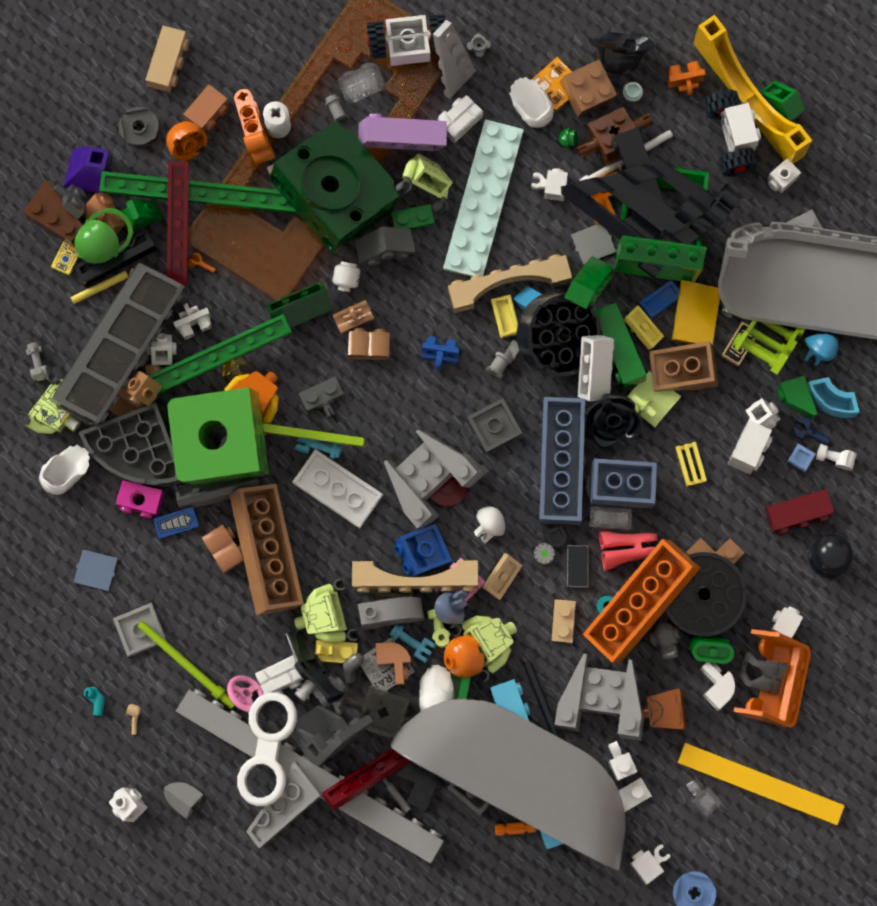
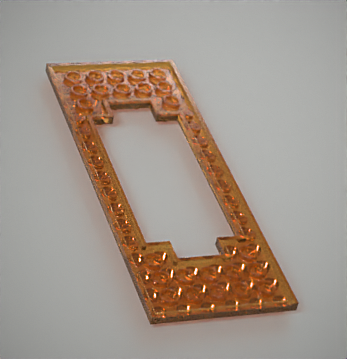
(253, 247)

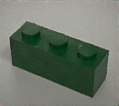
(301, 305)

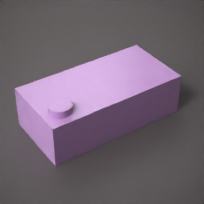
(402, 133)

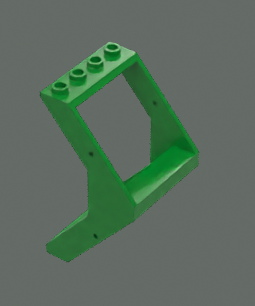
(678, 259)

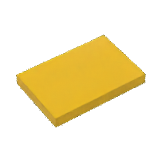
(696, 313)

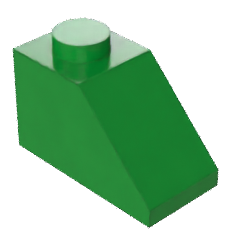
(783, 100)
(797, 397)

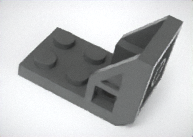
(325, 734)

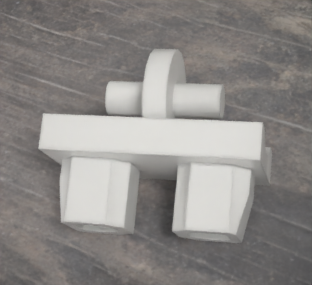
(191, 317)

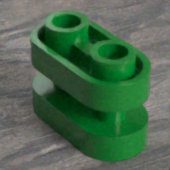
(711, 649)

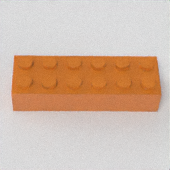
(641, 601)

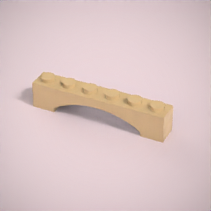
(552, 271)
(368, 577)

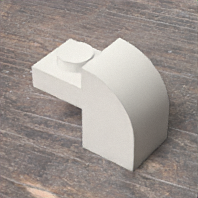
(723, 686)

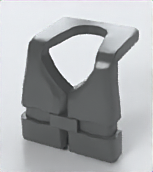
(771, 677)

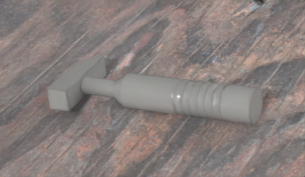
(397, 796)

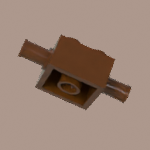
(604, 128)

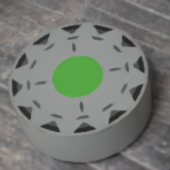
(544, 553)

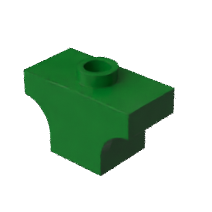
(142, 213)

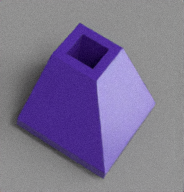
(87, 167)

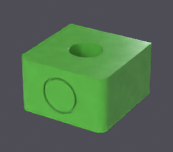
(193, 420)

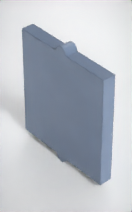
(95, 570)

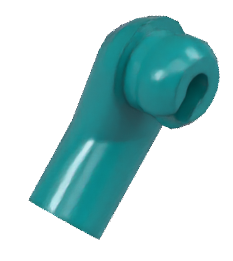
(97, 699)

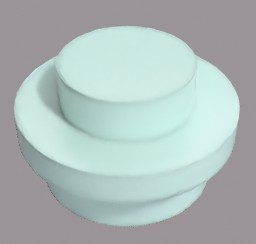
(632, 92)

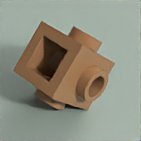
(143, 389)

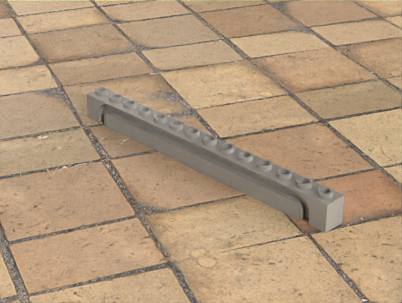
(362, 808)

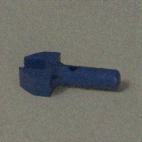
(809, 432)

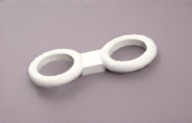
(267, 749)

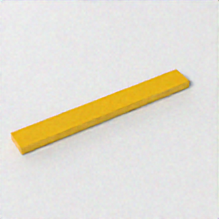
(761, 784)

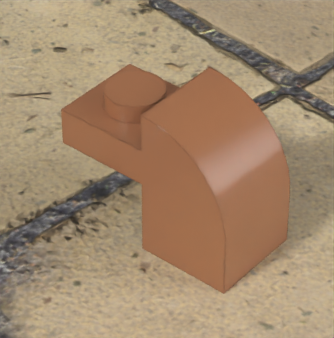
(396, 655)

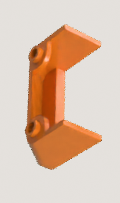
(785, 706)

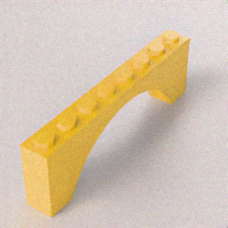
(785, 136)

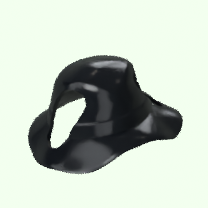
(621, 60)

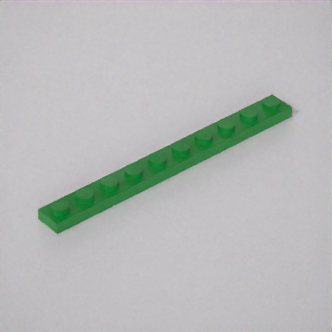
(198, 192)

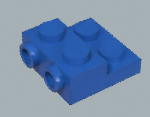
(422, 551)

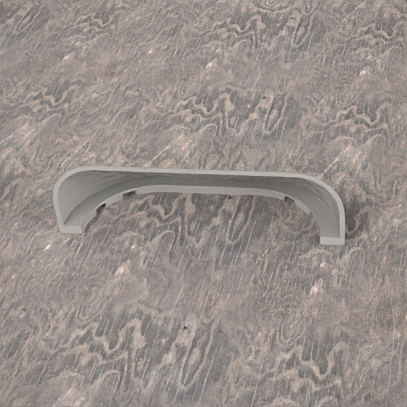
(802, 278)
(520, 773)

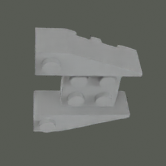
(425, 473)
(602, 693)

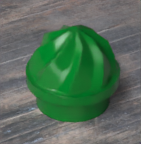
(568, 137)

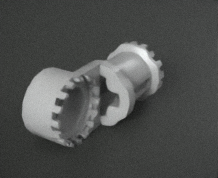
(502, 360)

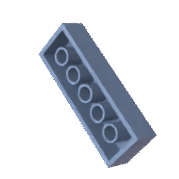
(562, 461)

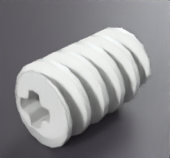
(277, 119)

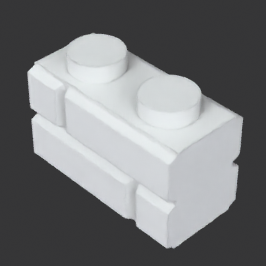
(461, 117)
(279, 676)

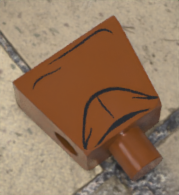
(666, 710)

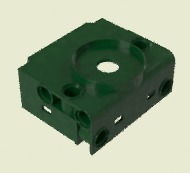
(363, 193)

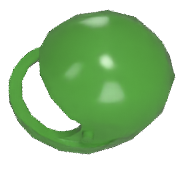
(98, 241)

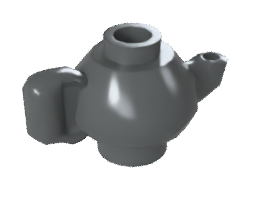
(667, 637)

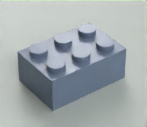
(623, 483)

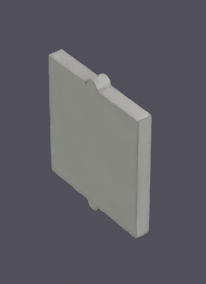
(593, 242)

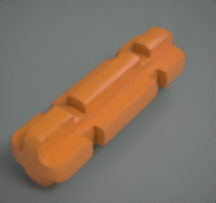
(513, 828)

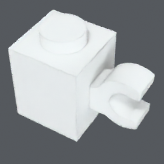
(552, 185)
(621, 765)
(648, 865)

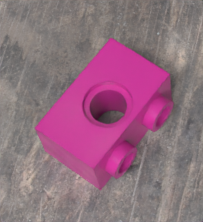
(130, 491)

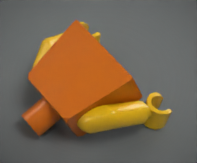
(265, 387)

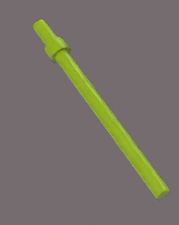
(217, 691)

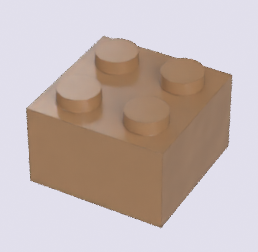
(588, 88)

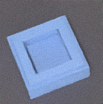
(801, 457)

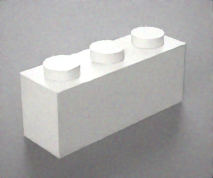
(595, 367)

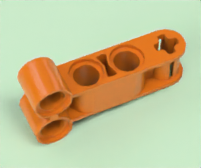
(255, 135)

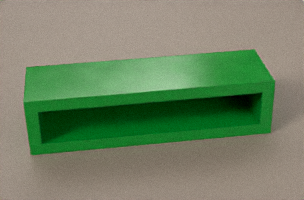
(589, 282)
(625, 357)

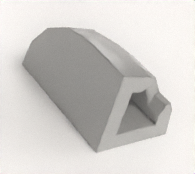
(182, 797)

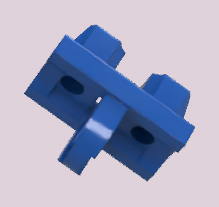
(434, 352)

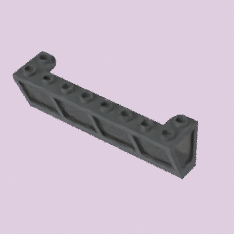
(117, 345)

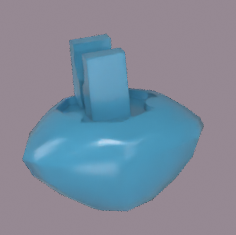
(822, 346)

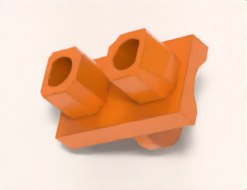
(688, 80)

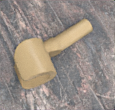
(133, 710)

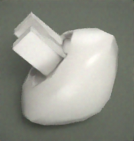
(491, 523)

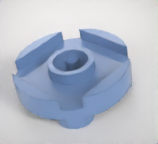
(687, 882)

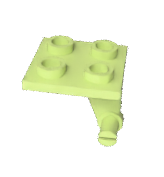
(650, 404)

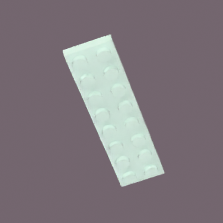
(483, 199)

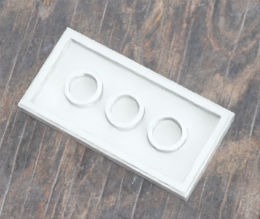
(337, 488)

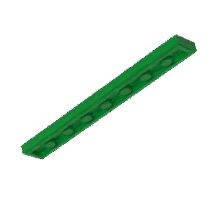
(222, 353)

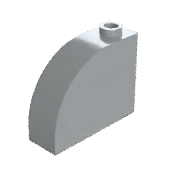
(390, 612)

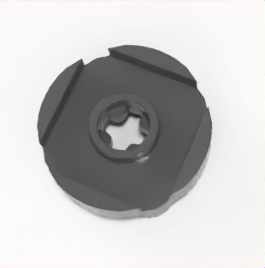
(130, 120)

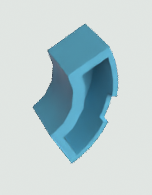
(832, 400)

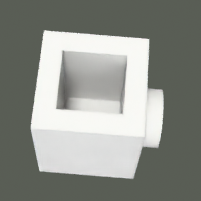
(783, 176)
(786, 621)

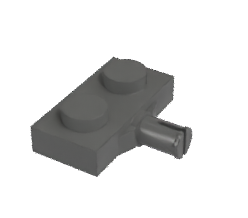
(73, 199)
(322, 396)

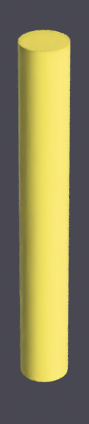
(99, 287)

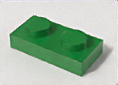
(413, 217)

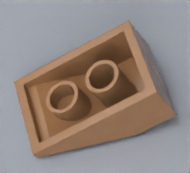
(684, 367)

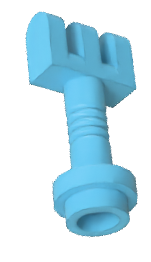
(335, 450)
(420, 647)

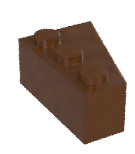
(47, 212)

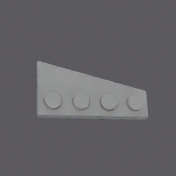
(453, 59)
(296, 798)

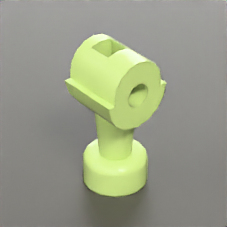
(441, 635)

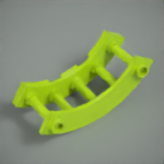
(776, 360)

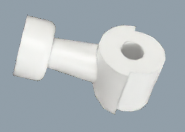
(843, 460)

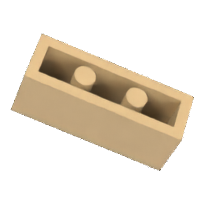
(167, 59)

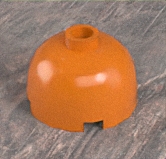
(184, 140)
(463, 656)

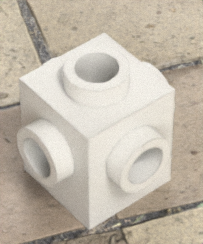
(162, 349)
(764, 413)
(127, 804)

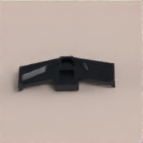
(311, 667)

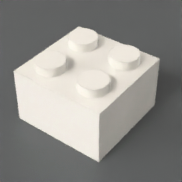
(750, 446)

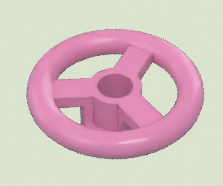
(242, 696)

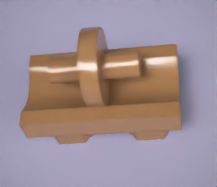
(353, 317)

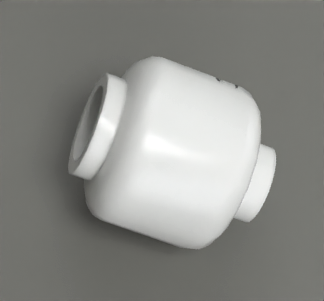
(346, 276)

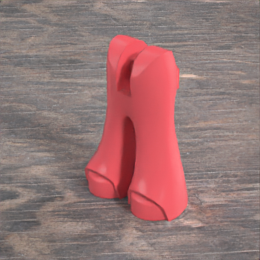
(614, 558)

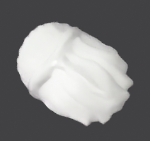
(531, 102)
(64, 470)
(435, 687)

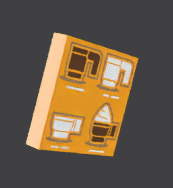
(549, 81)

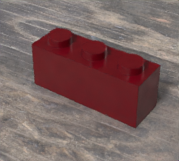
(799, 512)

